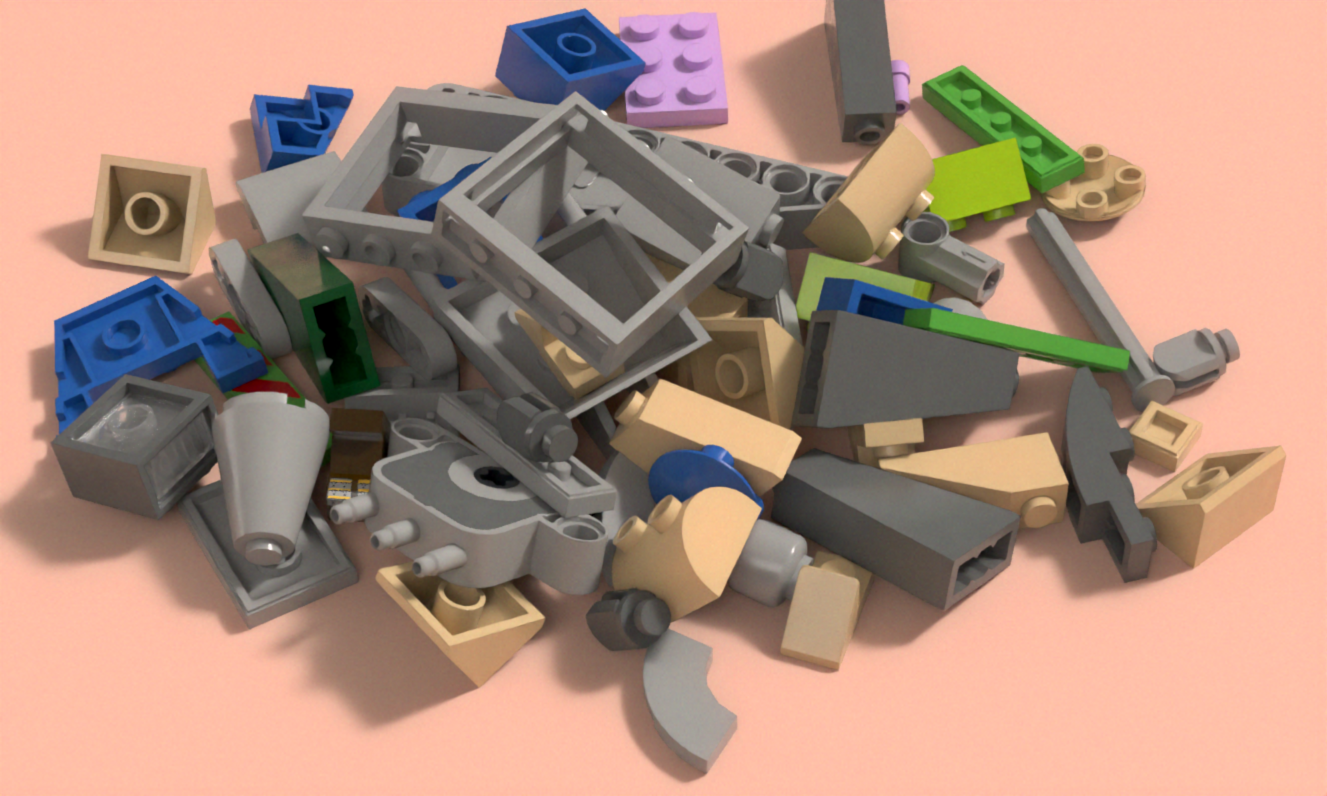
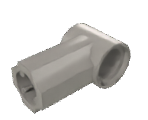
(934, 255)

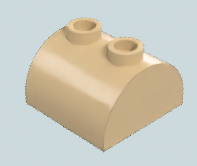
(874, 200)
(684, 548)

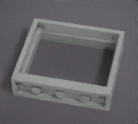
(442, 120)
(541, 289)

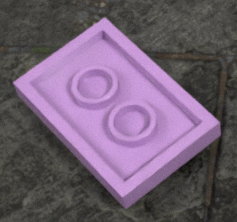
(682, 70)

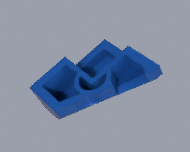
(297, 128)

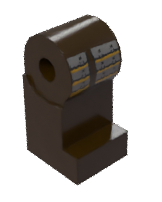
(357, 444)

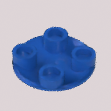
(691, 471)

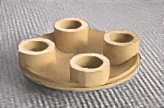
(1101, 193)

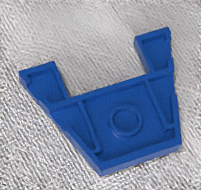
(141, 335)

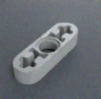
(250, 298)
(407, 328)

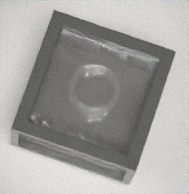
(139, 446)

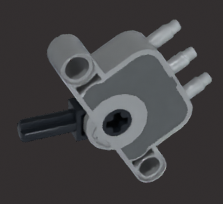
(470, 516)

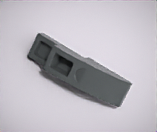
(1099, 491)

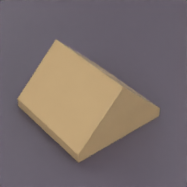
(151, 214)
(749, 367)
(1214, 501)
(470, 625)

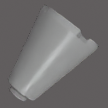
(268, 470)

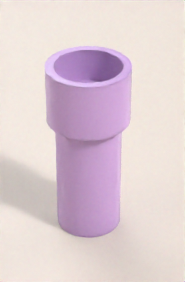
(901, 80)

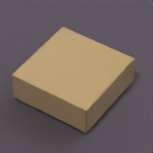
(1164, 435)

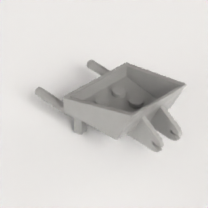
(606, 265)

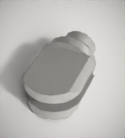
(1195, 357)

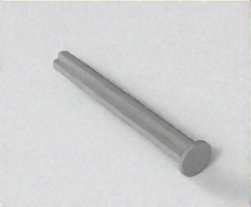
(1098, 309)

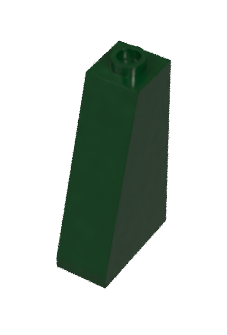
(319, 316)

